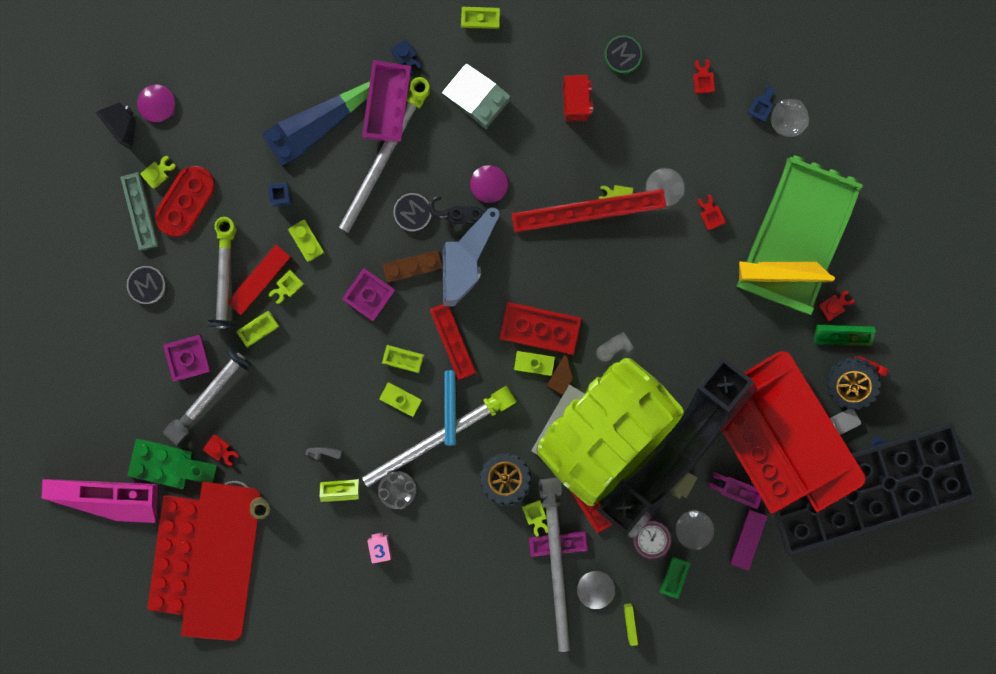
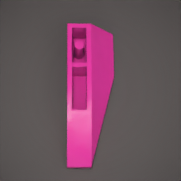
(107, 499)

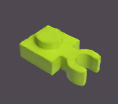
(156, 174)
(618, 191)
(288, 285)
(535, 514)

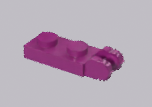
(737, 490)

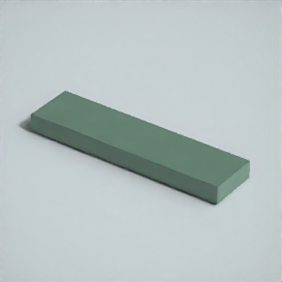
(139, 211)

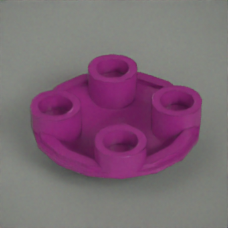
(156, 103)
(489, 184)

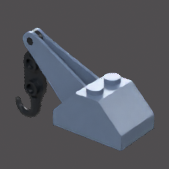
(461, 257)

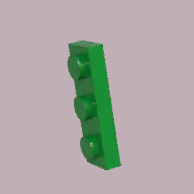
(844, 335)

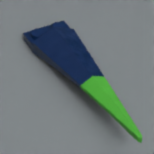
(298, 133)

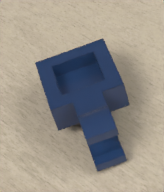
(761, 106)

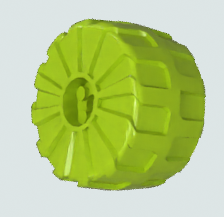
(609, 430)

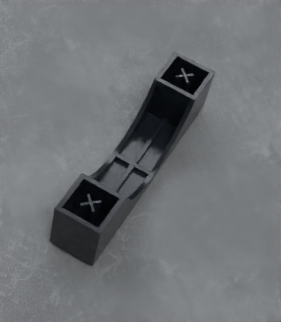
(708, 414)

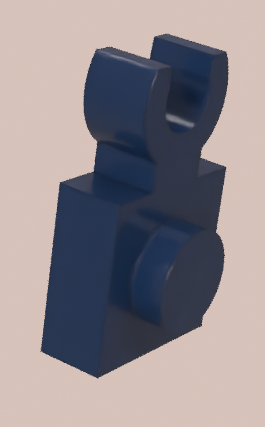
(404, 54)

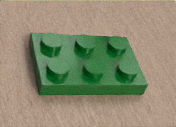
(157, 463)

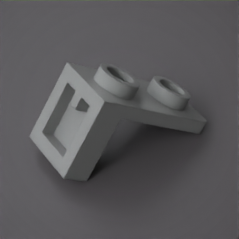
(845, 421)

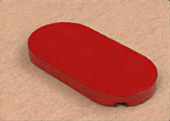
(185, 201)

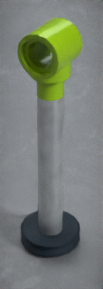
(223, 273)

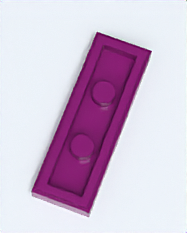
(748, 539)
(570, 543)

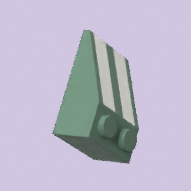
(476, 95)

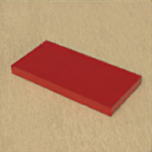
(540, 328)

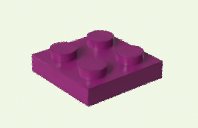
(368, 294)
(187, 358)

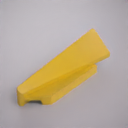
(784, 272)

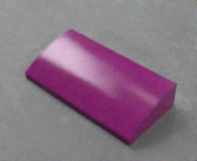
(386, 101)

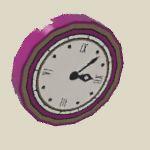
(652, 540)

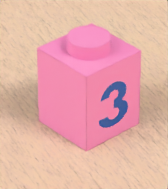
(379, 548)

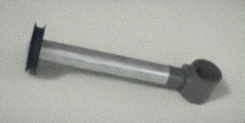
(179, 428)

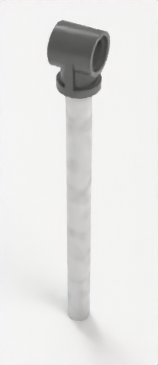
(550, 490)

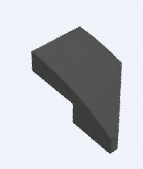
(317, 452)

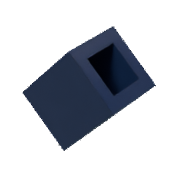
(280, 194)

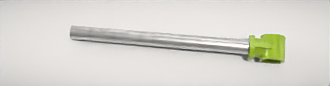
(413, 101)
(498, 401)

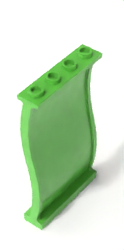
(802, 227)

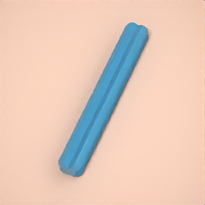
(450, 408)

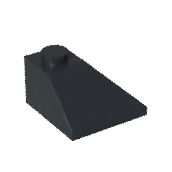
(119, 122)

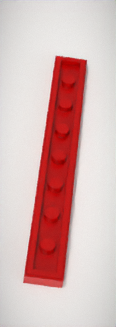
(589, 210)

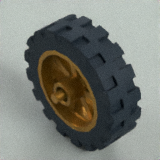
(853, 366)
(491, 467)

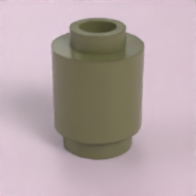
(264, 512)

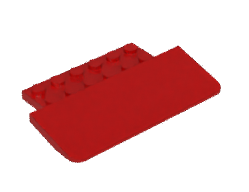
(790, 440)
(205, 560)

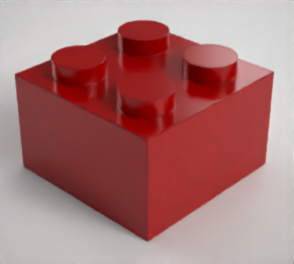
(576, 98)

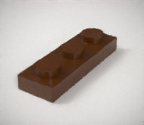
(412, 266)

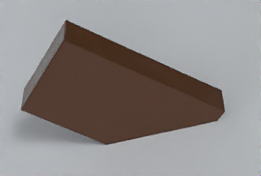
(561, 377)

